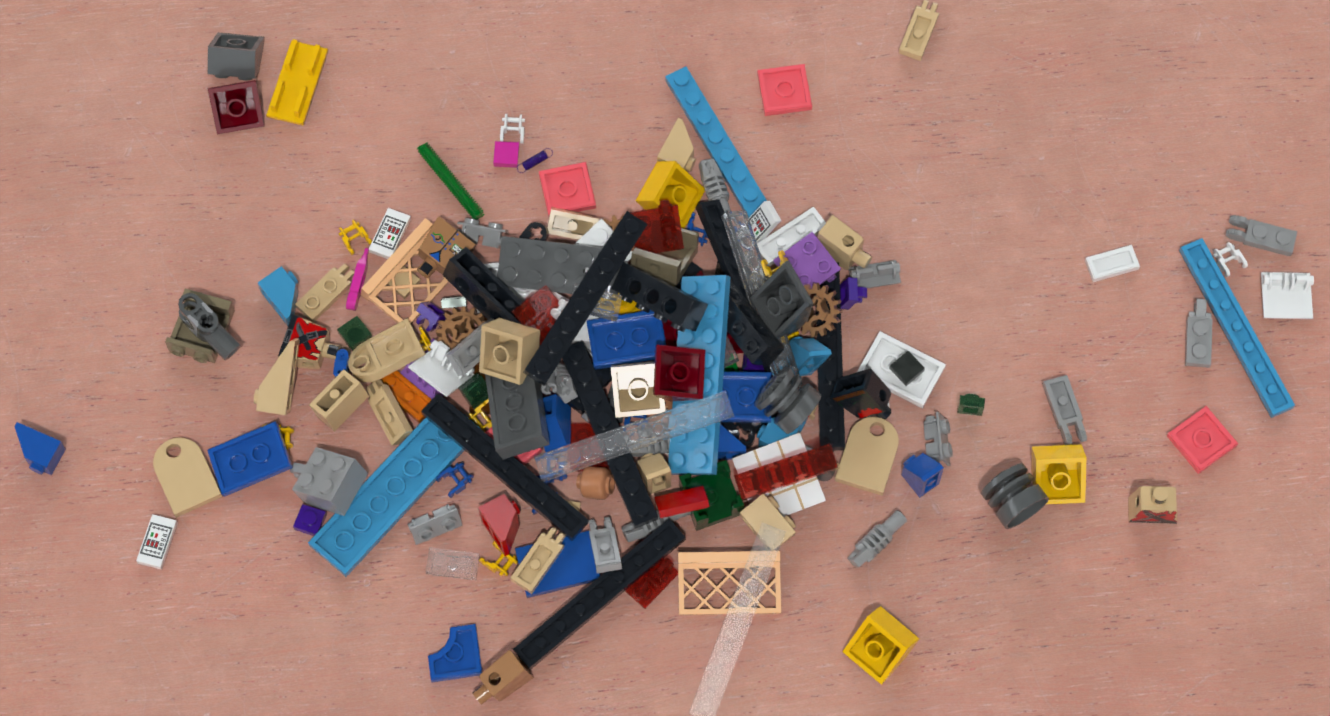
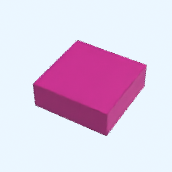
(506, 154)

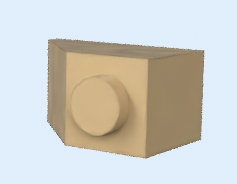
(678, 147)
(569, 223)
(654, 472)

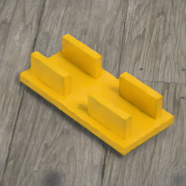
(297, 82)

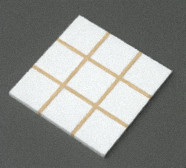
(790, 498)

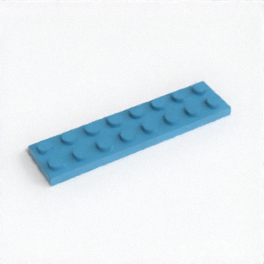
(698, 450)
(386, 497)

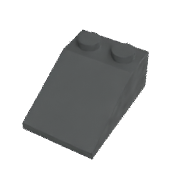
(783, 302)

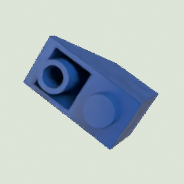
(558, 422)

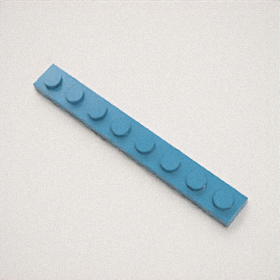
(715, 140)
(1237, 328)

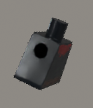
(862, 394)

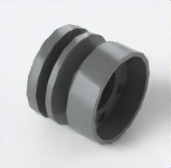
(791, 403)
(1011, 492)

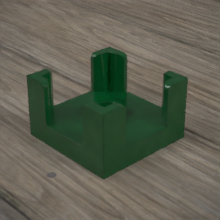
(721, 494)

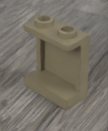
(668, 265)
(186, 343)

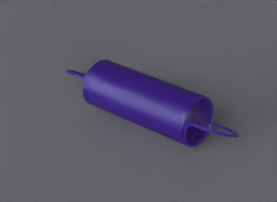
(534, 160)

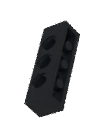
(481, 286)
(660, 297)
(750, 330)

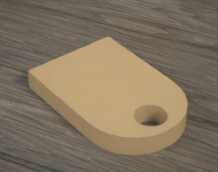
(385, 352)
(868, 457)
(186, 477)

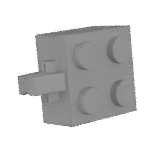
(328, 480)

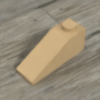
(277, 387)

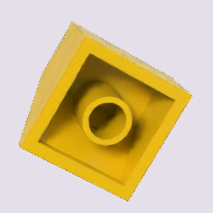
(674, 184)
(1060, 472)
(880, 644)

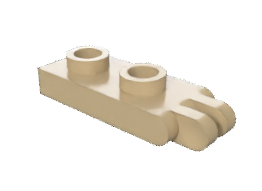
(919, 31)
(325, 292)
(388, 412)
(538, 560)

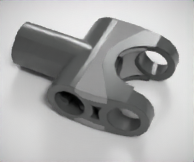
(202, 315)

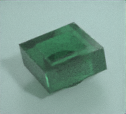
(354, 333)
(474, 390)
(971, 405)

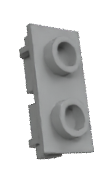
(491, 235)
(877, 274)
(938, 430)
(444, 520)

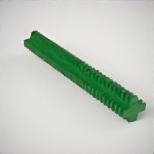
(450, 181)

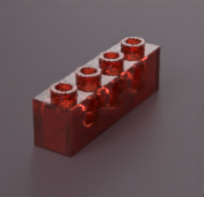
(786, 472)

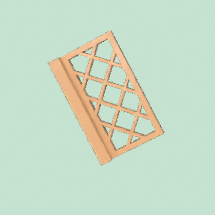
(392, 267)
(720, 561)

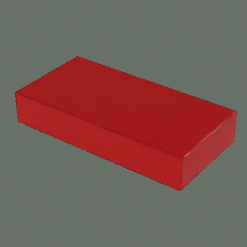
(681, 502)

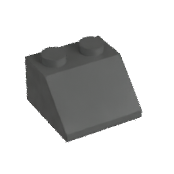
(235, 56)

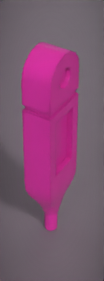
(357, 282)

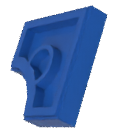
(458, 657)

